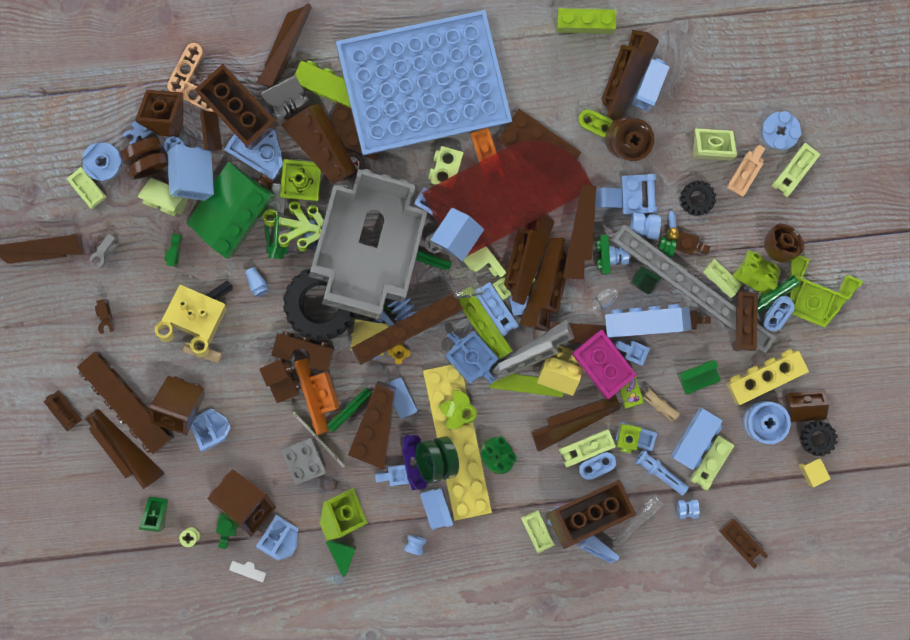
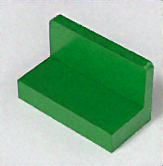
(699, 376)

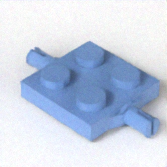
(471, 357)

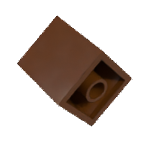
(176, 404)
(241, 502)

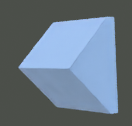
(457, 234)

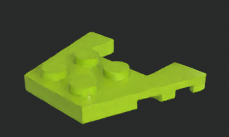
(817, 302)

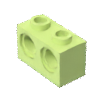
(441, 167)

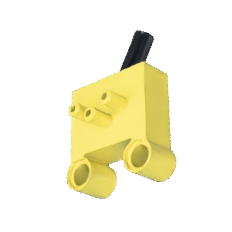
(195, 315)

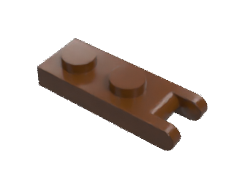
(742, 542)

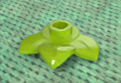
(455, 409)

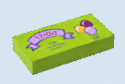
(631, 393)

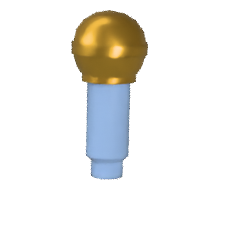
(672, 233)

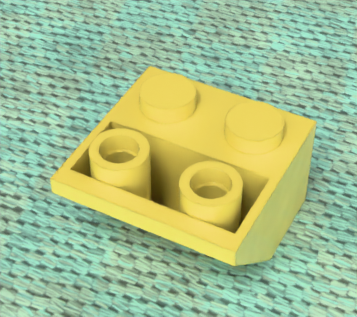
(561, 371)

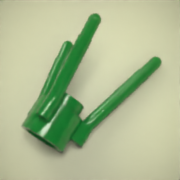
(274, 249)

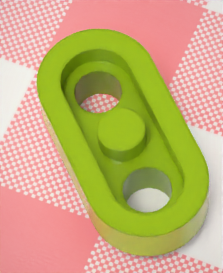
(596, 123)

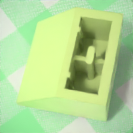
(157, 194)

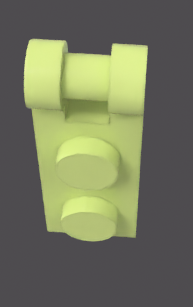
(796, 169)
(588, 447)
(712, 462)

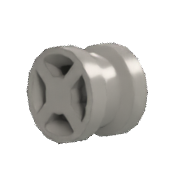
(429, 245)

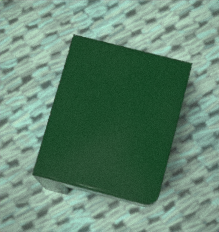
(644, 280)

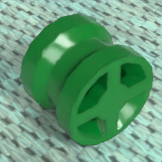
(667, 247)

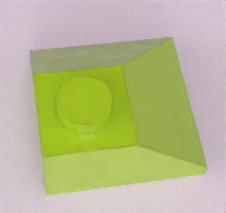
(341, 515)

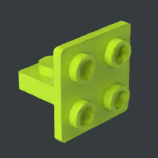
(758, 273)

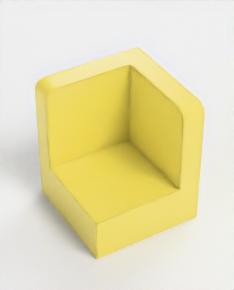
(815, 473)

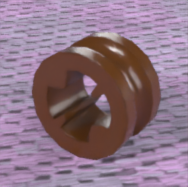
(265, 181)

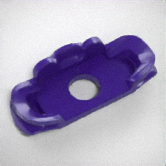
(413, 475)

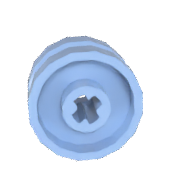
(777, 418)

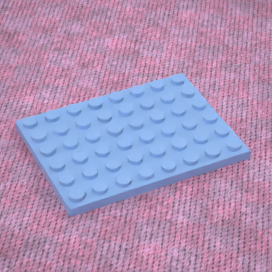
(423, 82)

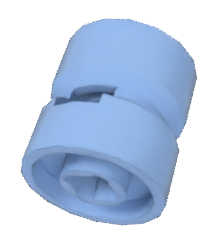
(646, 226)

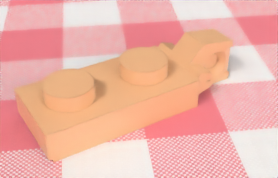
(746, 171)

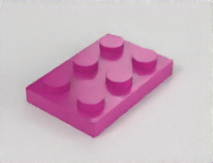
(604, 364)

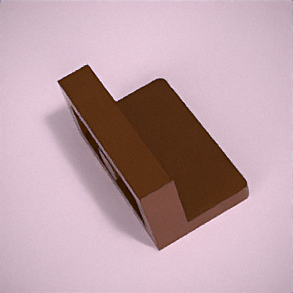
(807, 406)

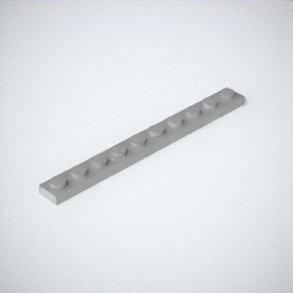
(685, 282)

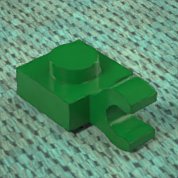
(226, 529)

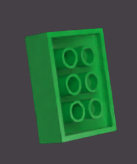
(231, 212)

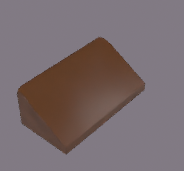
(210, 131)

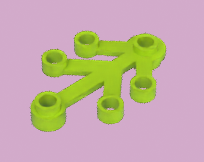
(301, 226)

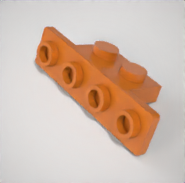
(318, 394)

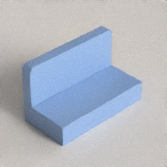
(436, 508)

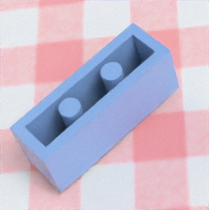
(697, 439)

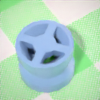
(171, 142)
(415, 545)

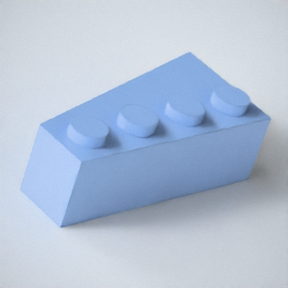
(648, 322)

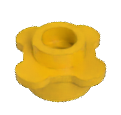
(404, 353)

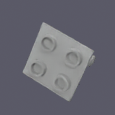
(284, 97)
(303, 461)

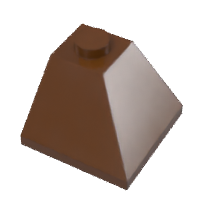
(161, 112)

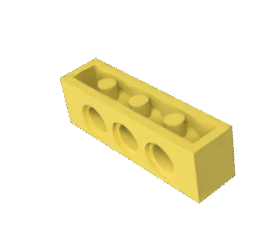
(795, 368)

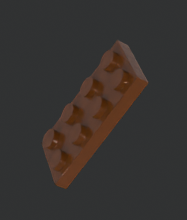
(526, 128)

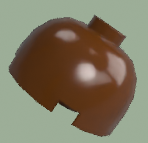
(783, 243)

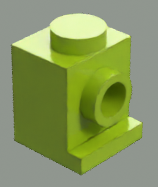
(628, 430)

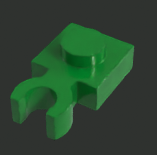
(173, 254)

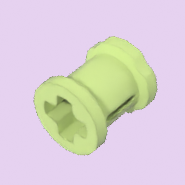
(185, 541)

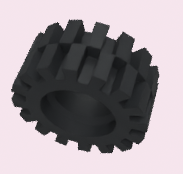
(686, 198)
(830, 438)

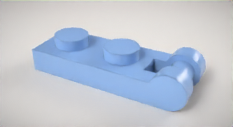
(496, 309)

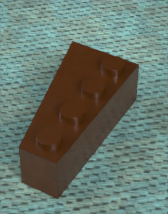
(320, 142)
(374, 430)

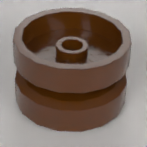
(629, 138)
(144, 158)

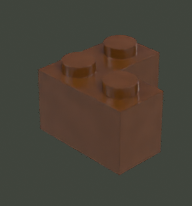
(280, 380)

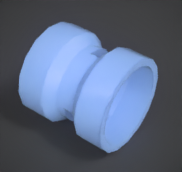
(618, 255)
(688, 509)

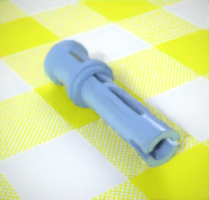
(654, 467)

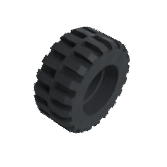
(301, 322)

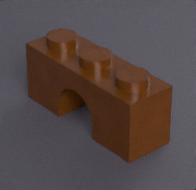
(287, 344)

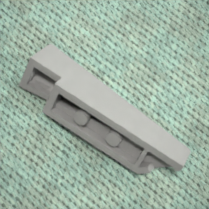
(534, 352)

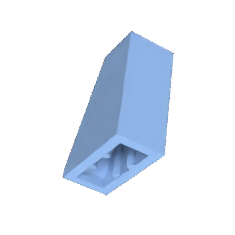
(650, 85)

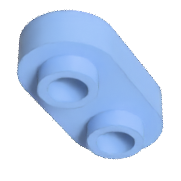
(779, 312)
(597, 466)

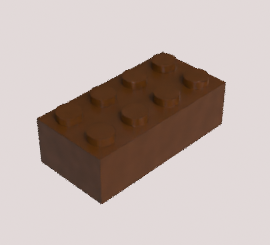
(236, 107)
(591, 514)

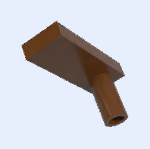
(746, 321)

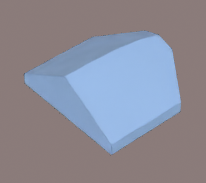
(210, 429)
(279, 539)

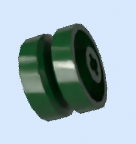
(437, 459)

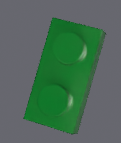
(604, 262)

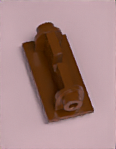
(62, 410)

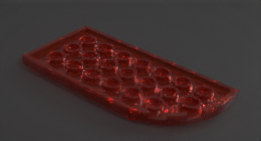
(509, 189)

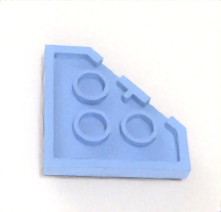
(264, 157)

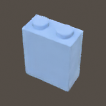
(190, 172)

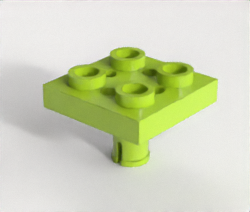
(292, 171)

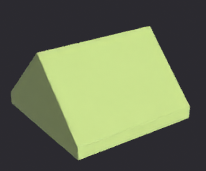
(714, 144)

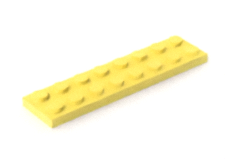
(468, 489)

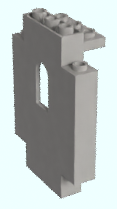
(361, 274)

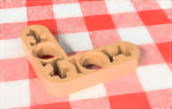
(185, 85)

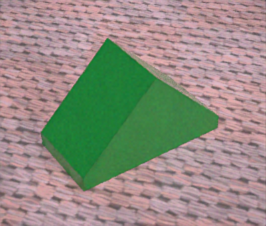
(154, 515)
(342, 554)

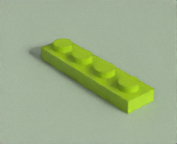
(485, 326)

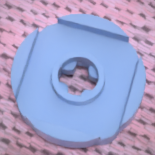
(780, 142)
(91, 161)

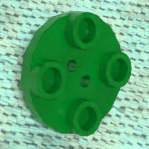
(493, 448)

